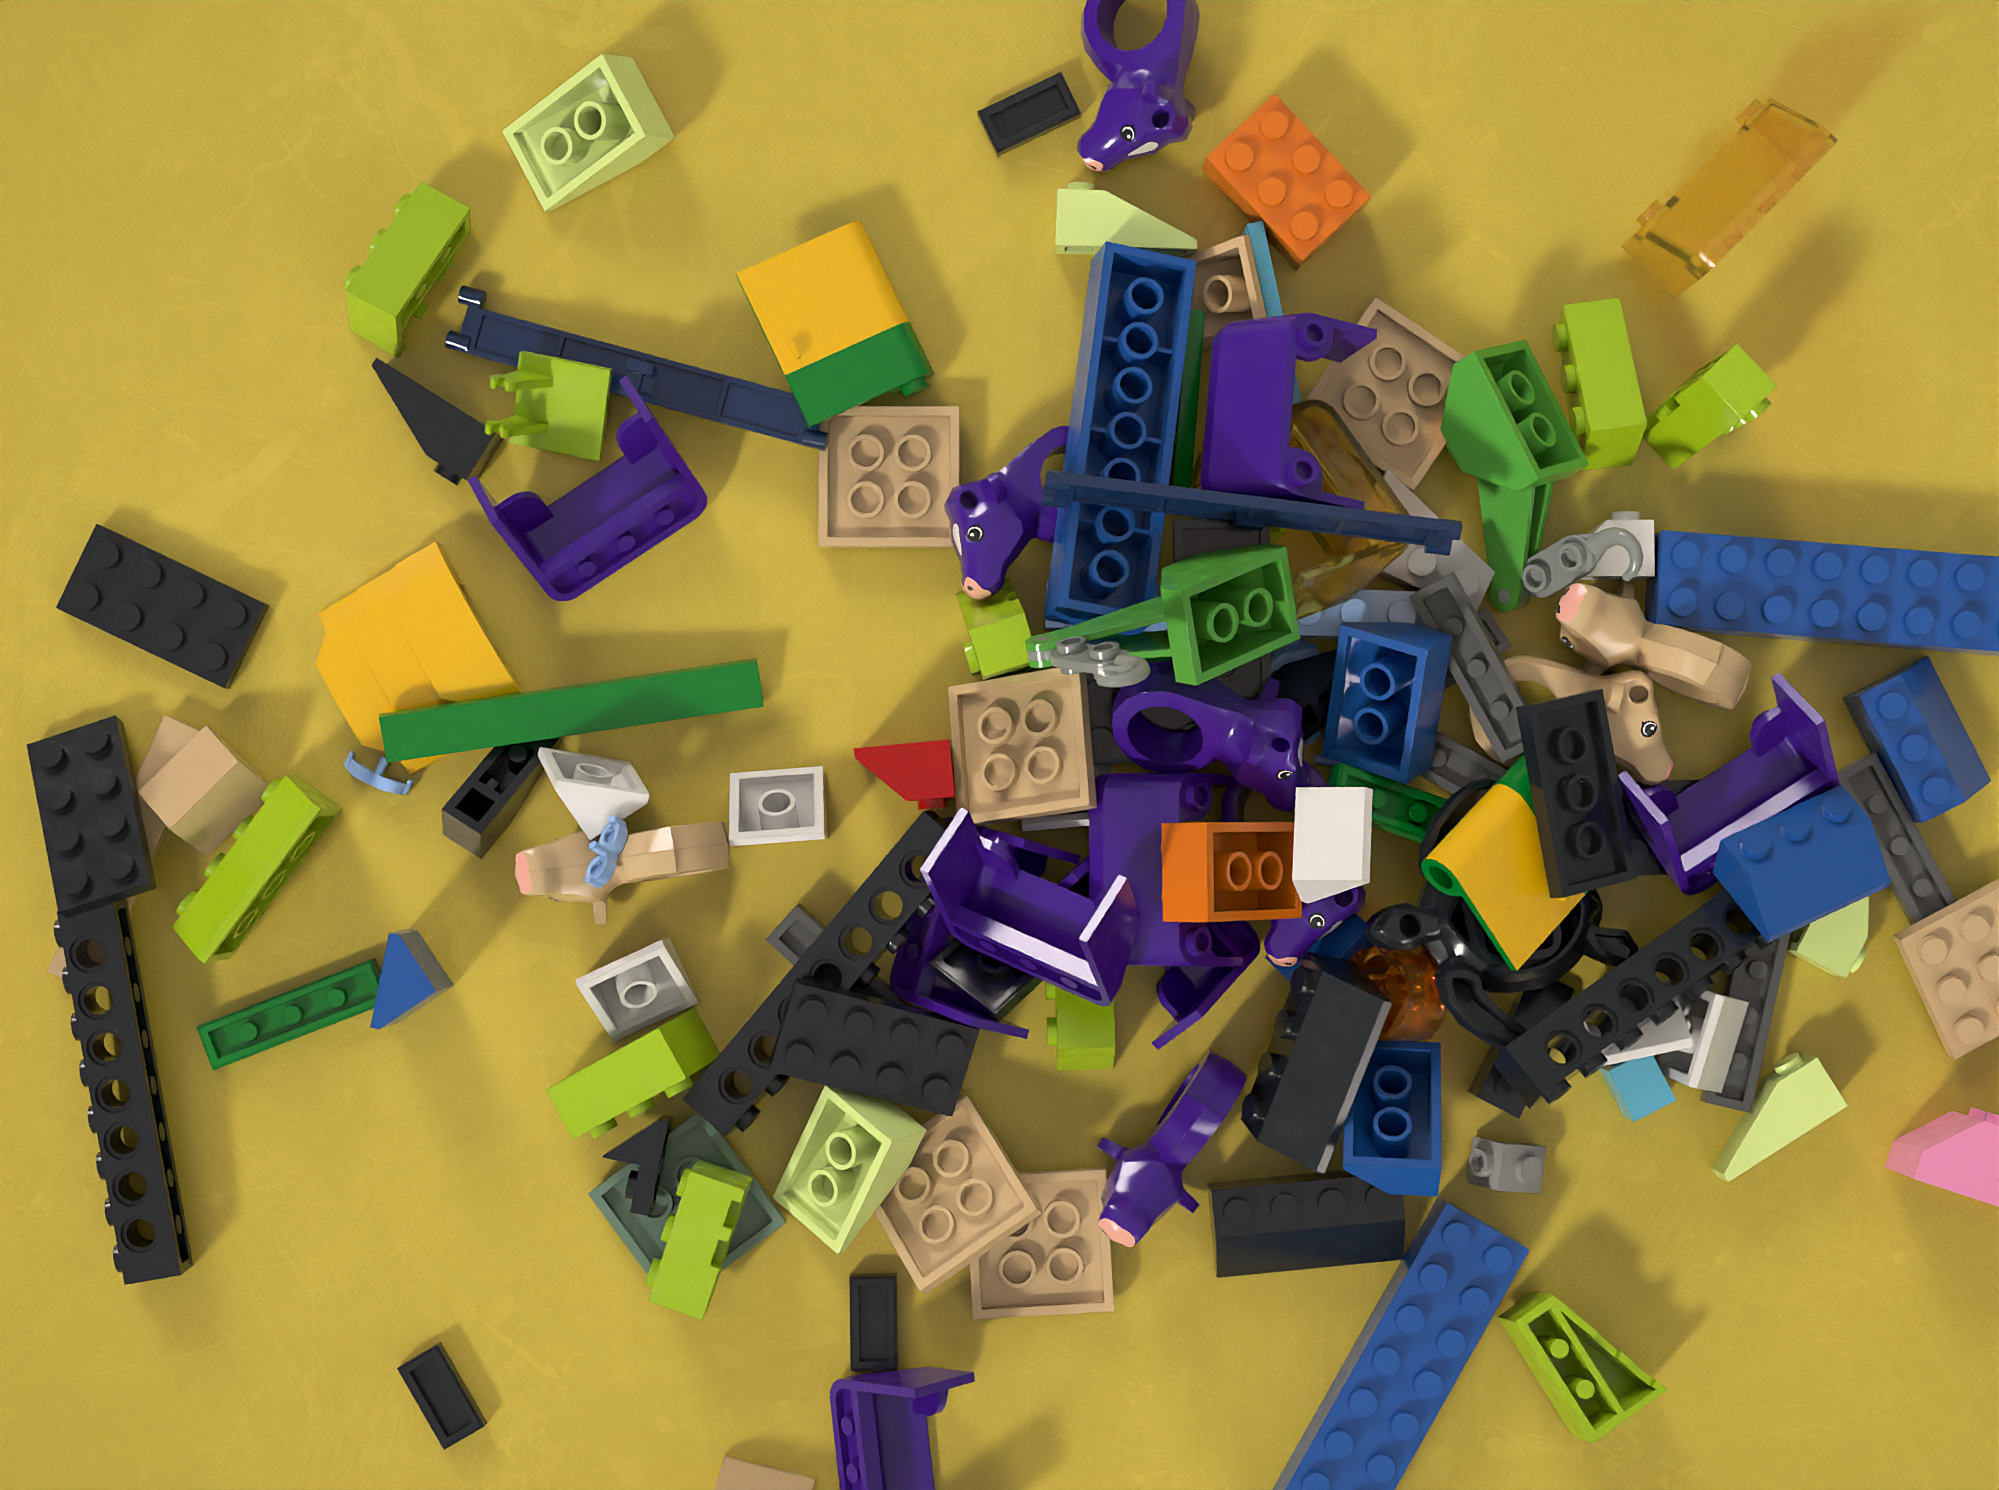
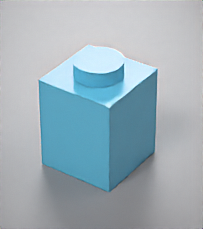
(1638, 1087)

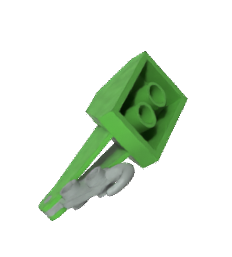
(1517, 443)
(1217, 614)

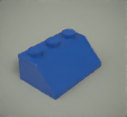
(1386, 697)
(1918, 739)
(1802, 863)
(1396, 1120)

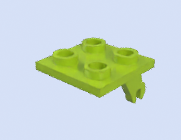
(557, 405)

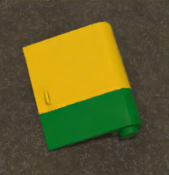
(835, 324)
(1500, 869)

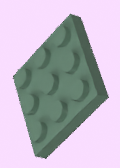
(686, 1146)

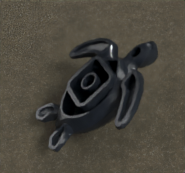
(1465, 953)

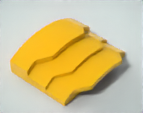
(408, 646)

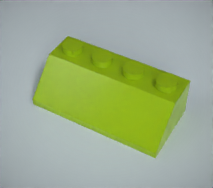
(254, 868)

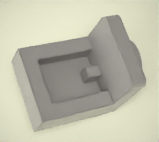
(1506, 1165)

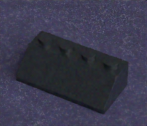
(1315, 1059)
(1303, 1223)

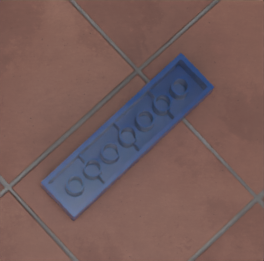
(1121, 429)
(1825, 592)
(1407, 1355)

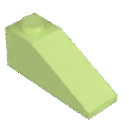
(1092, 217)
(1834, 940)
(1782, 1110)

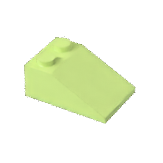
(588, 131)
(847, 1163)

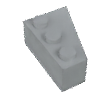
(1419, 569)

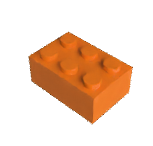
(1287, 180)
(1228, 872)

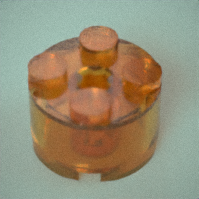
(1410, 985)

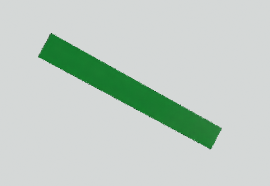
(570, 710)

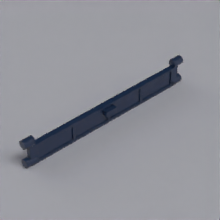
(655, 378)
(1251, 511)

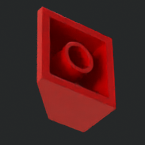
(914, 770)

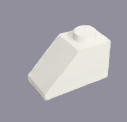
(1616, 558)

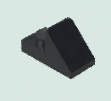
(648, 1151)

